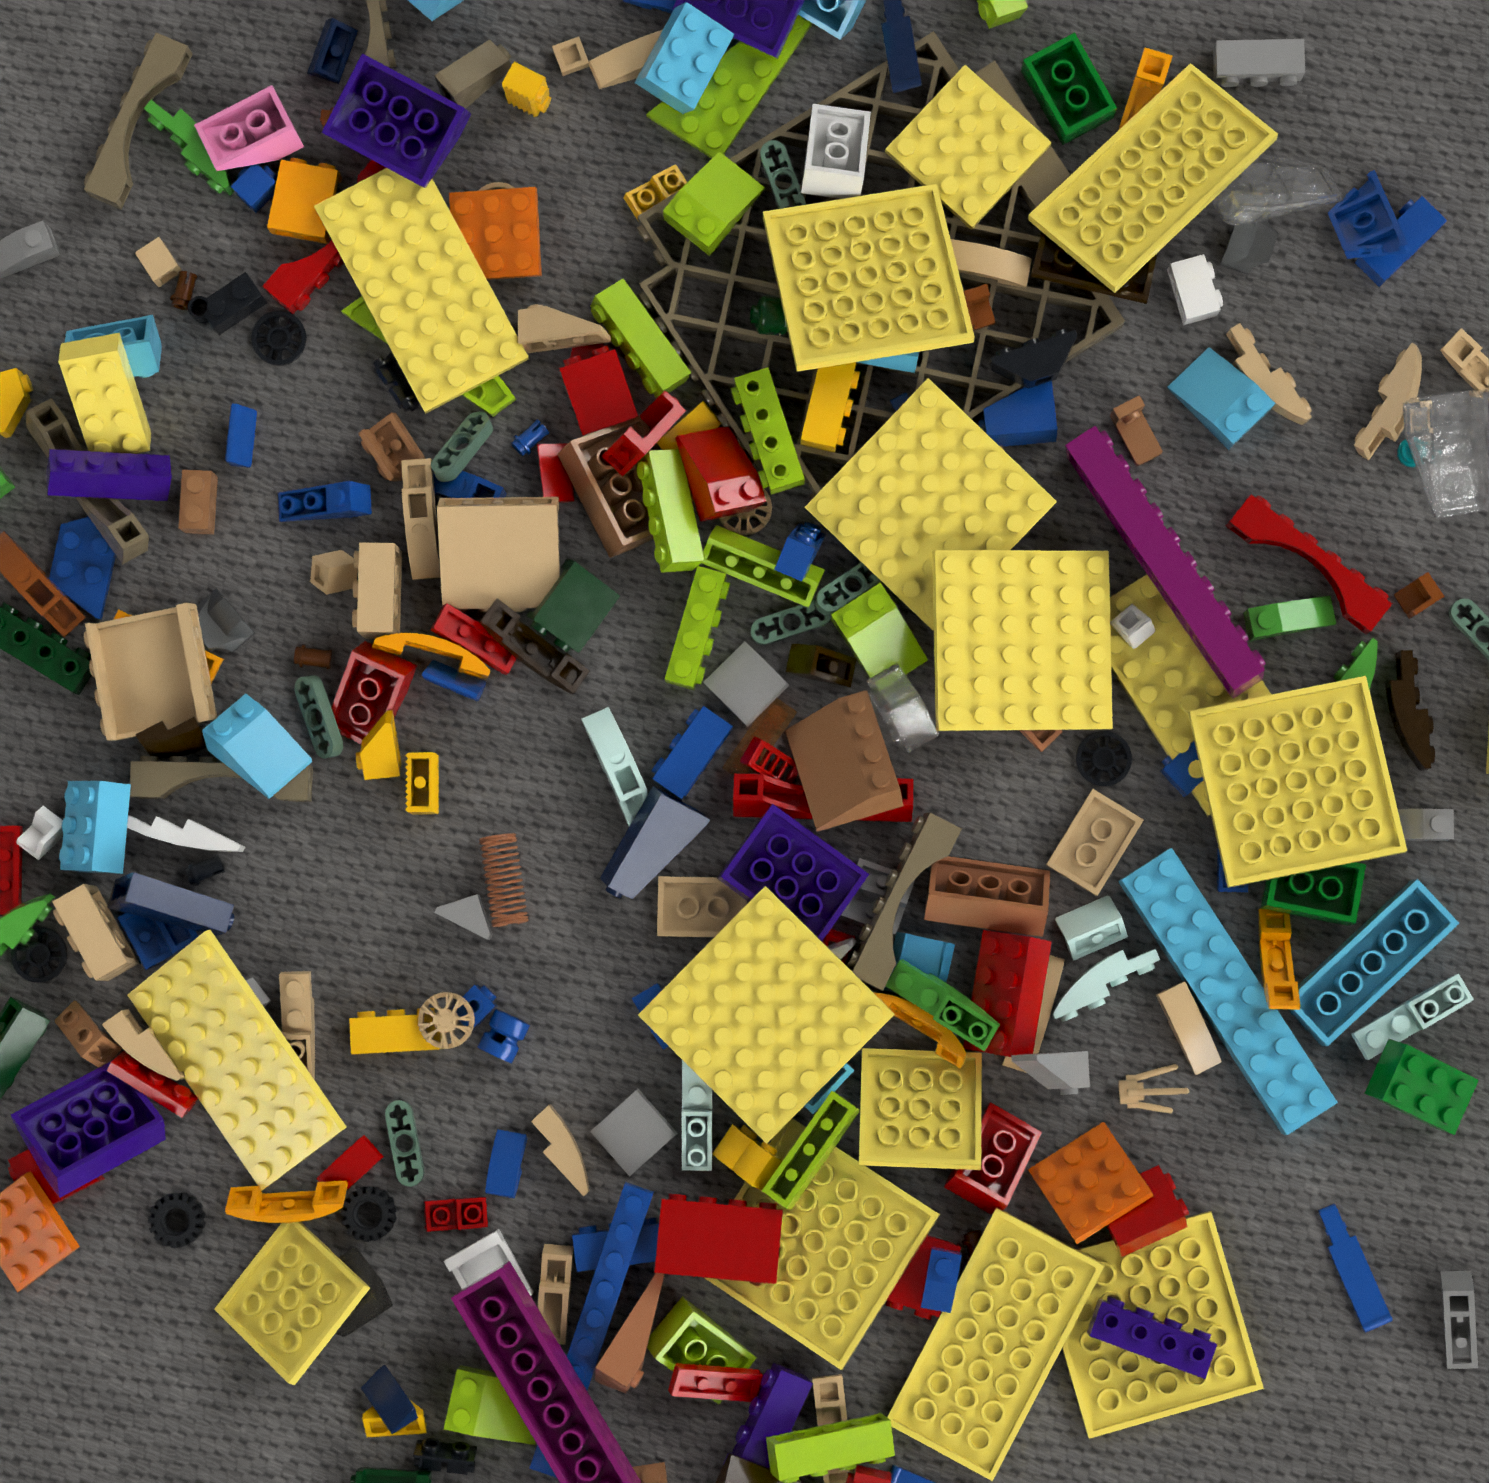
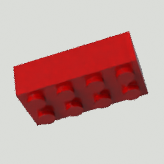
(1011, 989)

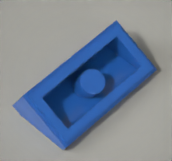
(240, 436)
(455, 681)

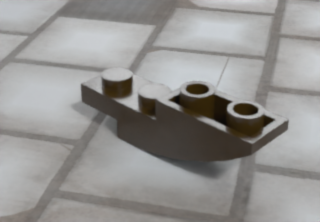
(1410, 723)

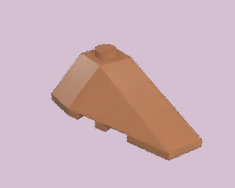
(626, 1354)

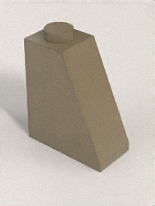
(473, 73)

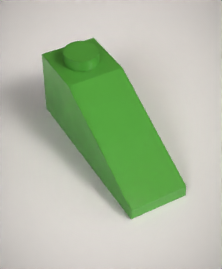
(1288, 617)

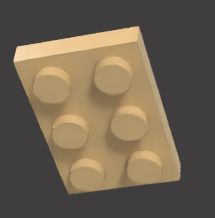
(1094, 842)
(695, 906)

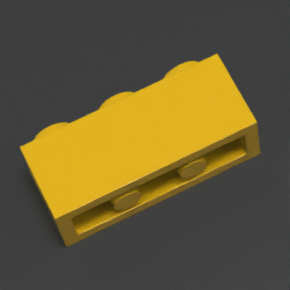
(829, 406)
(389, 1033)

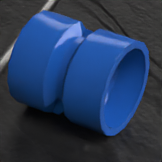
(506, 1025)

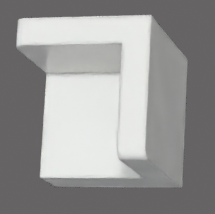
(42, 834)

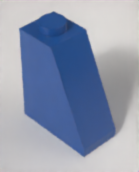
(1022, 417)

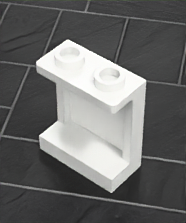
(482, 1259)

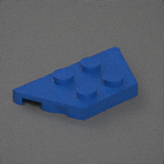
(1367, 222)
(83, 565)

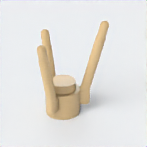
(1132, 1092)

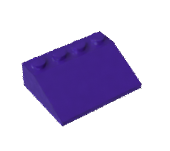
(396, 121)
(797, 868)
(88, 1129)

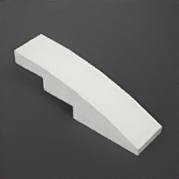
(192, 835)

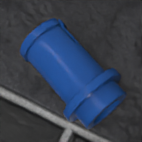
(529, 438)

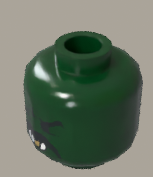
(769, 316)

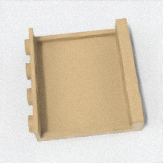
(498, 551)
(150, 671)

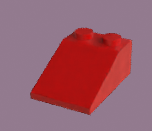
(719, 474)
(369, 688)
(1004, 1156)

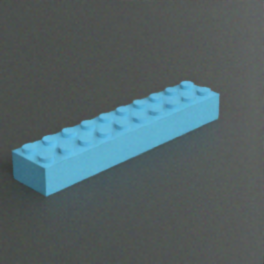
(1227, 992)

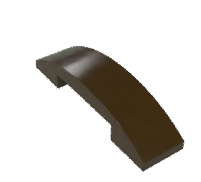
(531, 649)

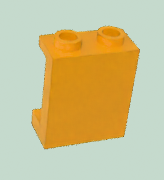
(295, 195)

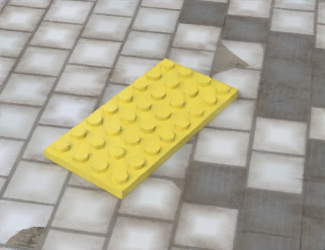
(1152, 177)
(421, 286)
(1167, 675)
(236, 1060)
(996, 1343)

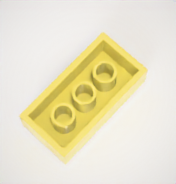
(105, 395)

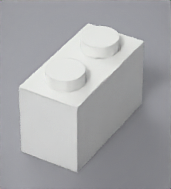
(1194, 289)

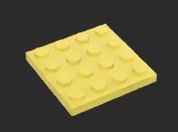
(968, 146)
(920, 1110)
(291, 1299)

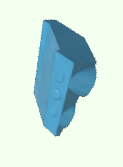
(923, 953)

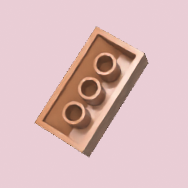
(988, 895)

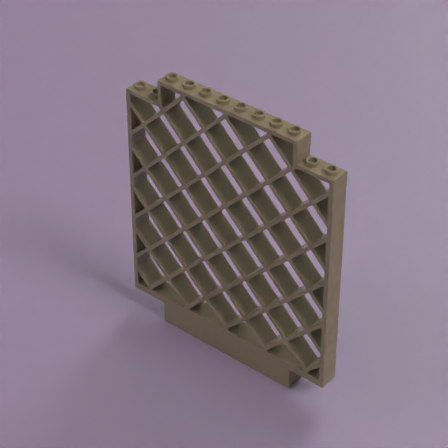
(1033, 186)

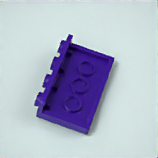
(753, 22)

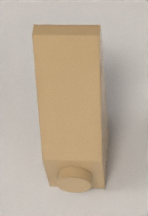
(550, 329)

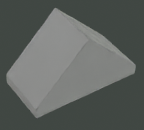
(468, 914)

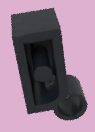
(229, 304)

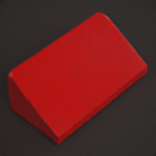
(553, 474)

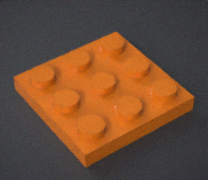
(501, 230)
(1090, 1182)
(30, 1233)

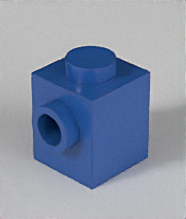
(255, 186)
(481, 1002)

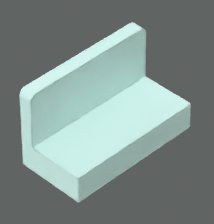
(1091, 927)

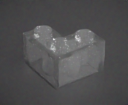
(901, 708)

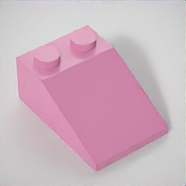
(249, 132)

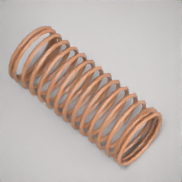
(503, 919)

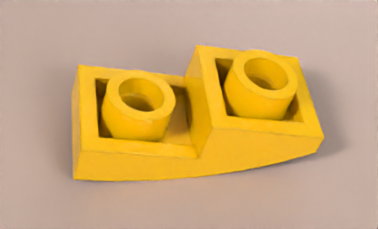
(654, 191)
(696, 420)

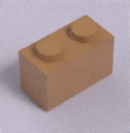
(198, 502)

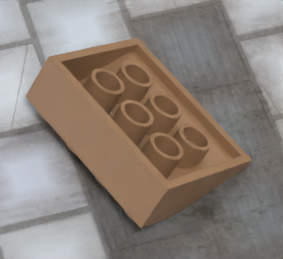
(609, 499)
(844, 762)

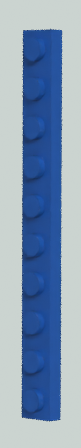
(604, 1291)

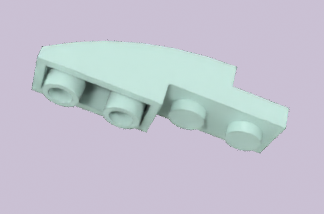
(616, 761)
(1091, 986)
(1412, 1016)
(696, 1122)

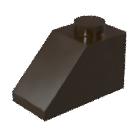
(821, 664)

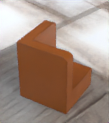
(979, 307)
(1418, 595)

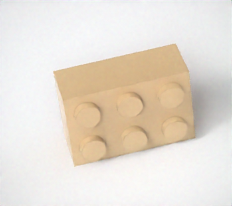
(377, 589)
(94, 933)

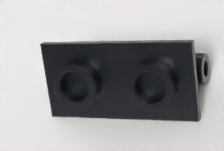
(390, 372)
(458, 1456)

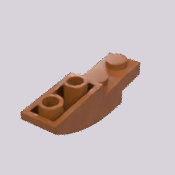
(37, 587)

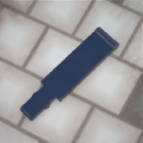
(900, 47)

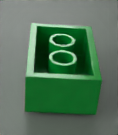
(1068, 88)
(1319, 894)
(1421, 1086)

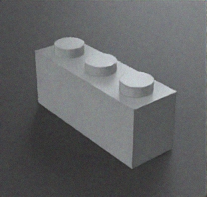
(1258, 62)

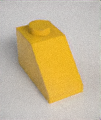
(13, 399)
(380, 750)

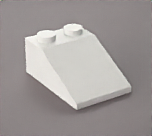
(836, 152)

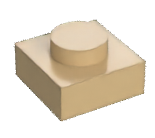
(570, 56)

